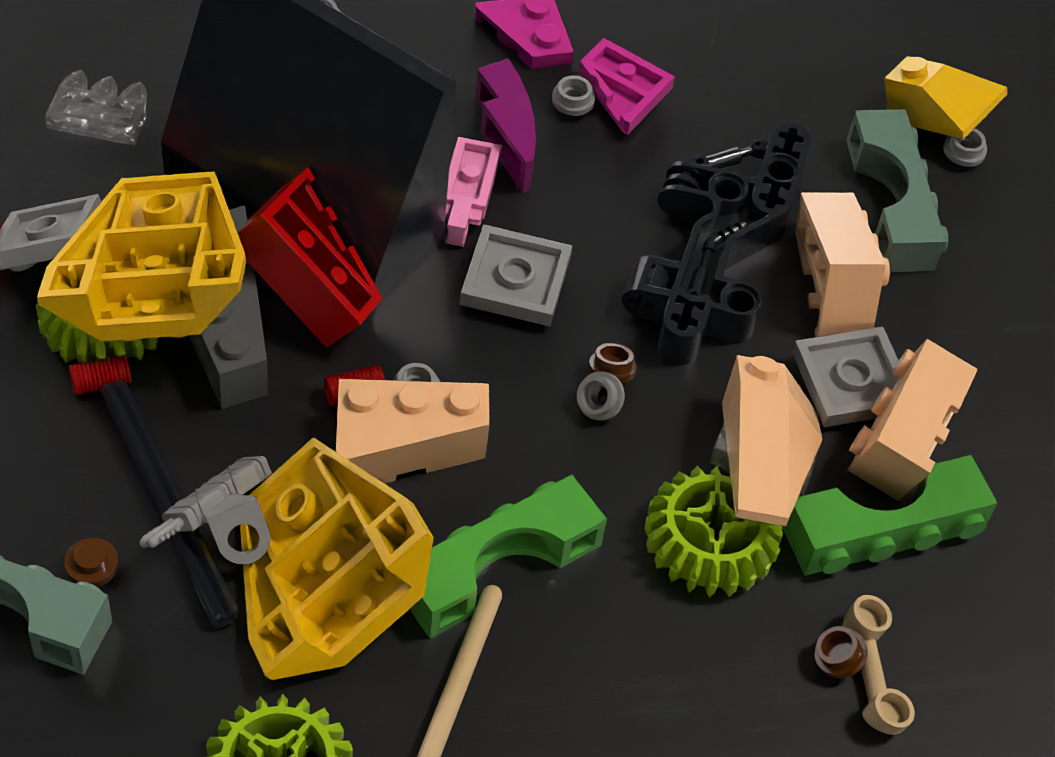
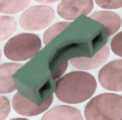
(887, 150)
(63, 617)

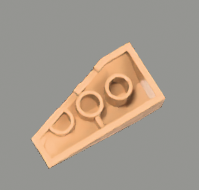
(768, 438)

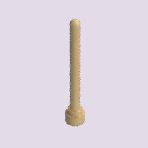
(461, 673)

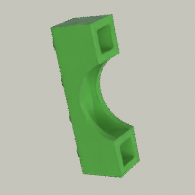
(551, 524)
(833, 531)

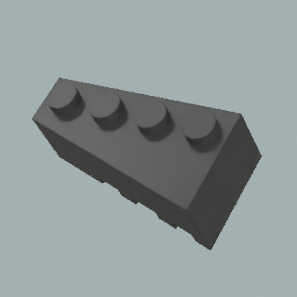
(234, 343)

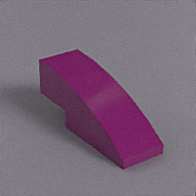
(508, 119)

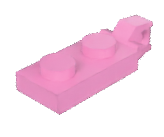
(469, 186)

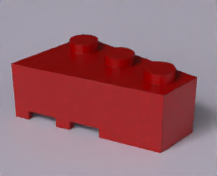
(307, 262)

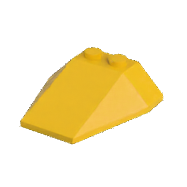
(149, 261)
(337, 563)

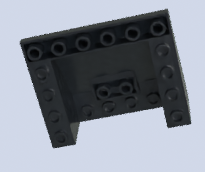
(313, 89)

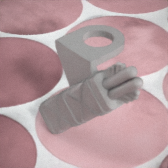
(223, 507)

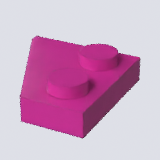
(530, 29)
(624, 83)

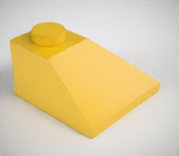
(941, 96)

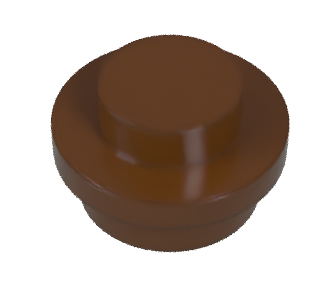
(614, 360)
(91, 561)
(840, 652)

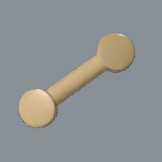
(888, 708)

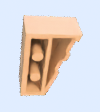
(843, 261)
(911, 419)
(411, 425)

